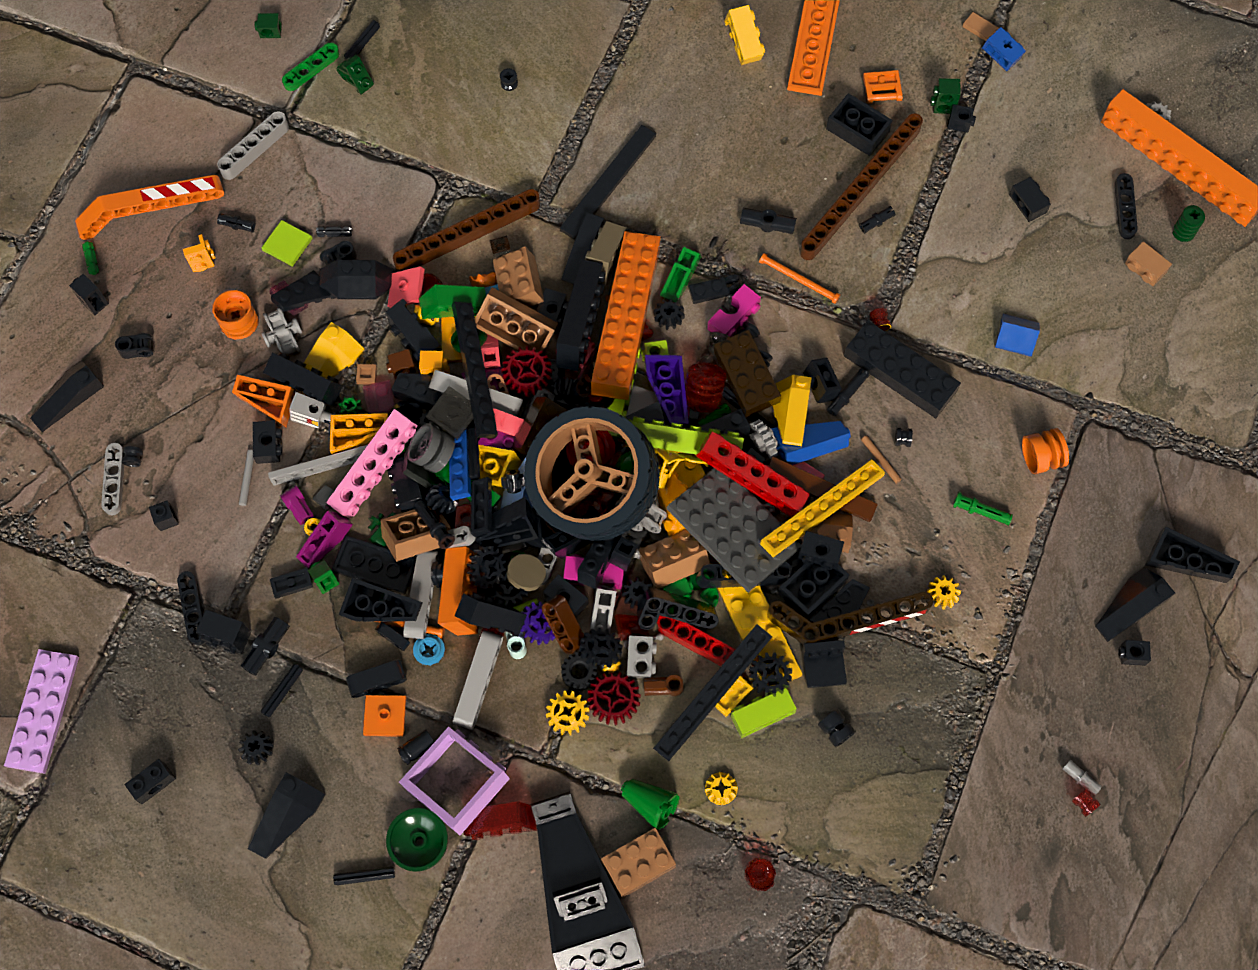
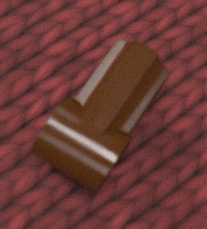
(660, 686)

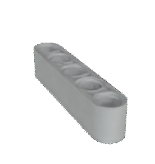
(247, 150)
(500, 401)
(421, 590)
(478, 680)

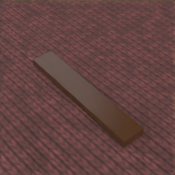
(817, 487)

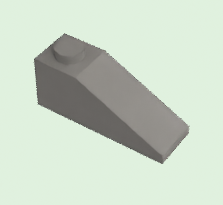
(603, 607)

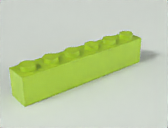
(679, 438)

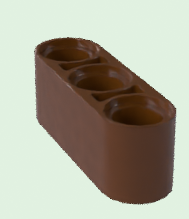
(563, 623)

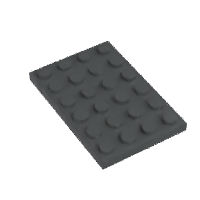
(730, 527)

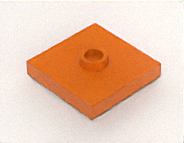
(384, 715)

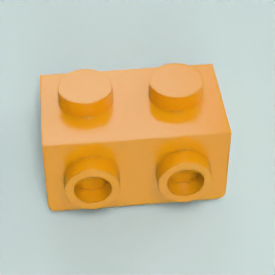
(200, 256)

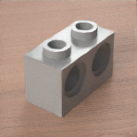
(636, 657)

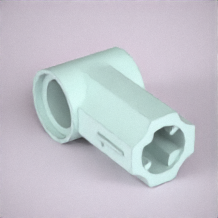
(514, 640)

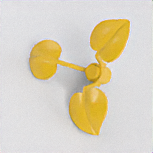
(670, 457)

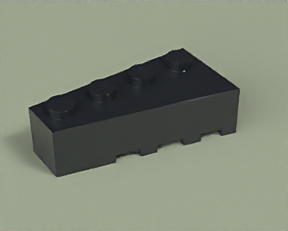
(300, 378)
(1187, 556)

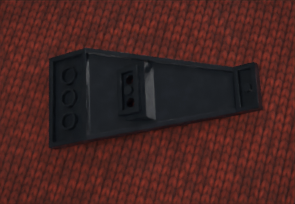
(590, 933)

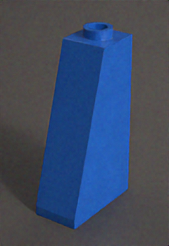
(817, 441)

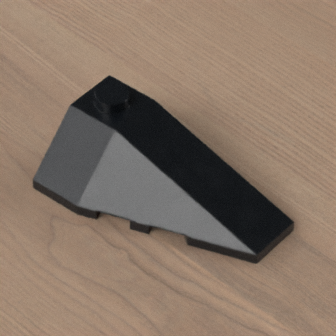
(69, 392)
(1136, 599)

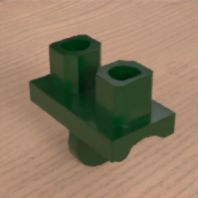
(377, 535)

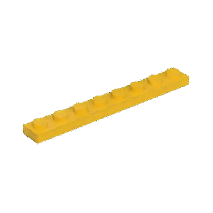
(822, 508)

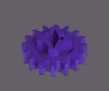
(533, 627)

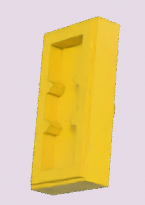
(734, 696)

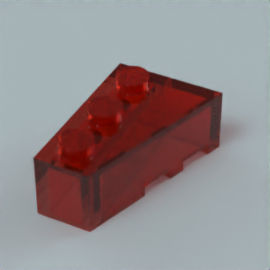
(502, 819)

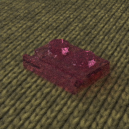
(379, 397)

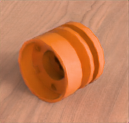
(235, 314)
(1045, 451)

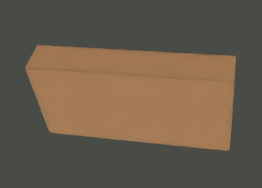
(979, 26)

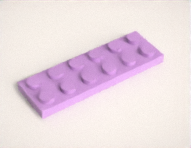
(41, 711)

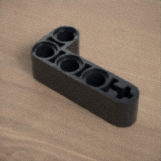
(703, 614)

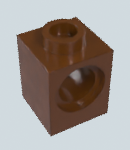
(400, 363)

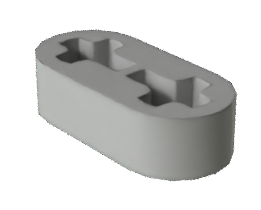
(459, 533)

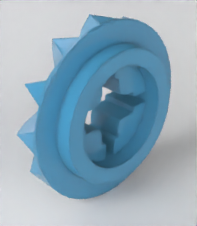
(431, 641)

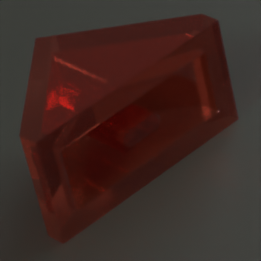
(628, 626)

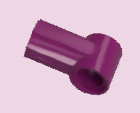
(295, 502)

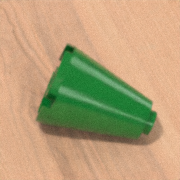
(651, 801)

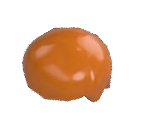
(483, 280)

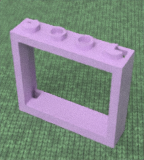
(478, 801)

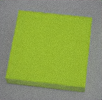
(287, 243)

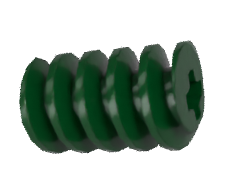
(1188, 223)

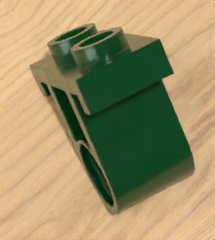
(355, 73)

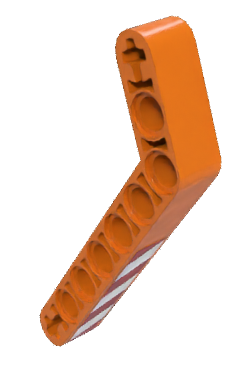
(145, 200)

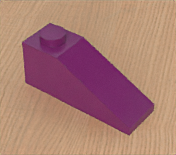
(324, 538)

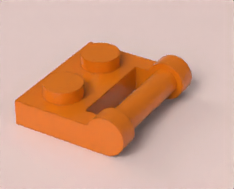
(882, 81)

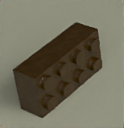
(747, 373)

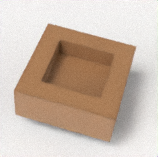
(366, 373)

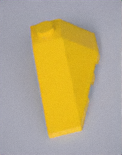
(333, 352)

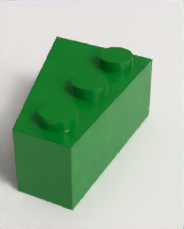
(439, 299)

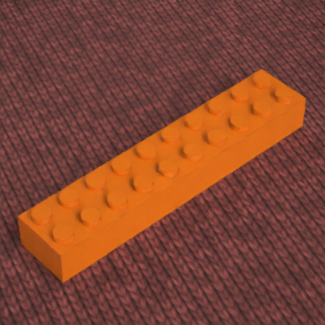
(1182, 157)
(625, 316)

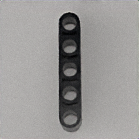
(717, 579)

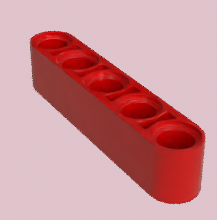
(693, 635)

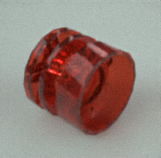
(704, 386)

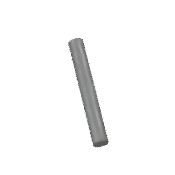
(246, 478)

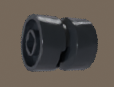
(831, 723)

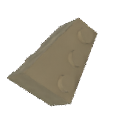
(607, 247)

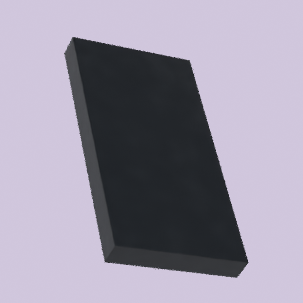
(373, 565)

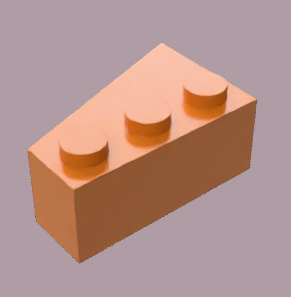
(266, 397)

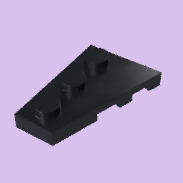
(300, 293)

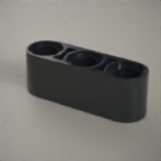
(376, 679)

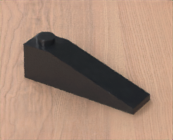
(372, 603)
(288, 809)

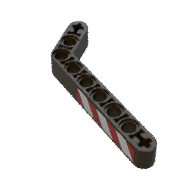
(854, 618)

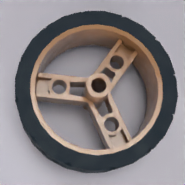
(581, 427)

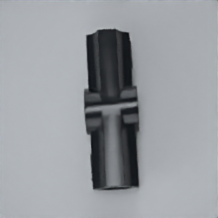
(778, 222)
(265, 646)

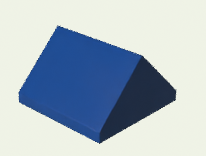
(1017, 335)

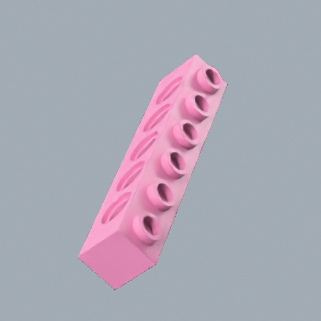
(362, 468)

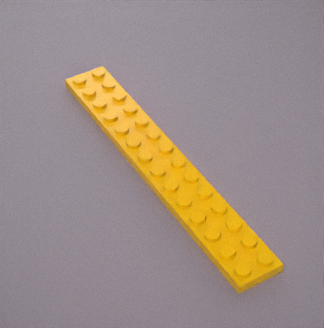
(743, 607)

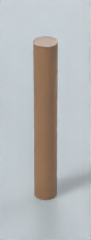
(881, 459)

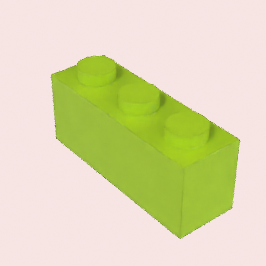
(762, 712)

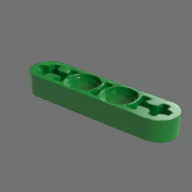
(308, 64)

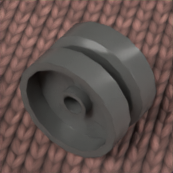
(431, 448)

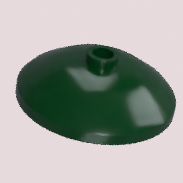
(403, 836)

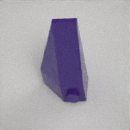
(668, 383)

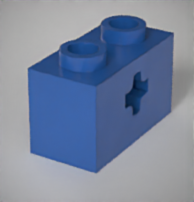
(1004, 49)

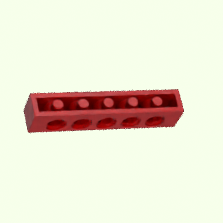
(742, 474)

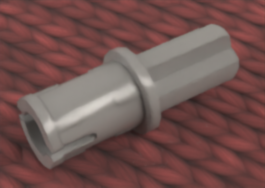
(1081, 777)

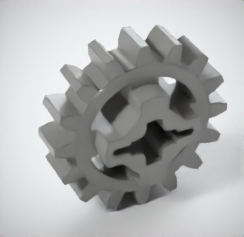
(763, 439)

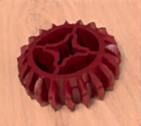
(515, 360)
(605, 696)

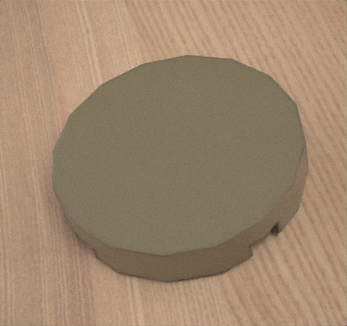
(526, 572)

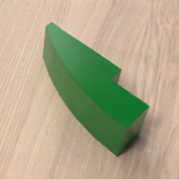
(680, 274)

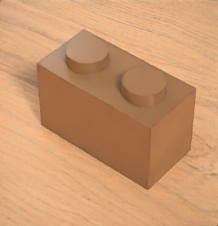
(1148, 263)

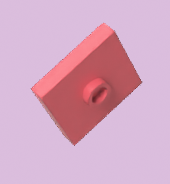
(406, 286)

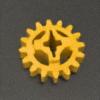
(561, 717)

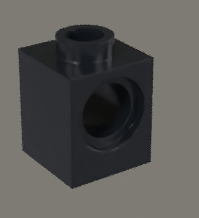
(958, 124)
(163, 515)
(1141, 647)

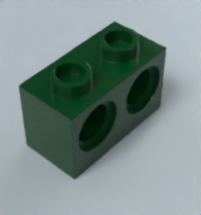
(945, 95)

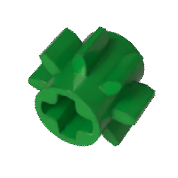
(350, 406)

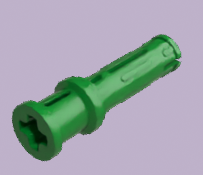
(973, 505)

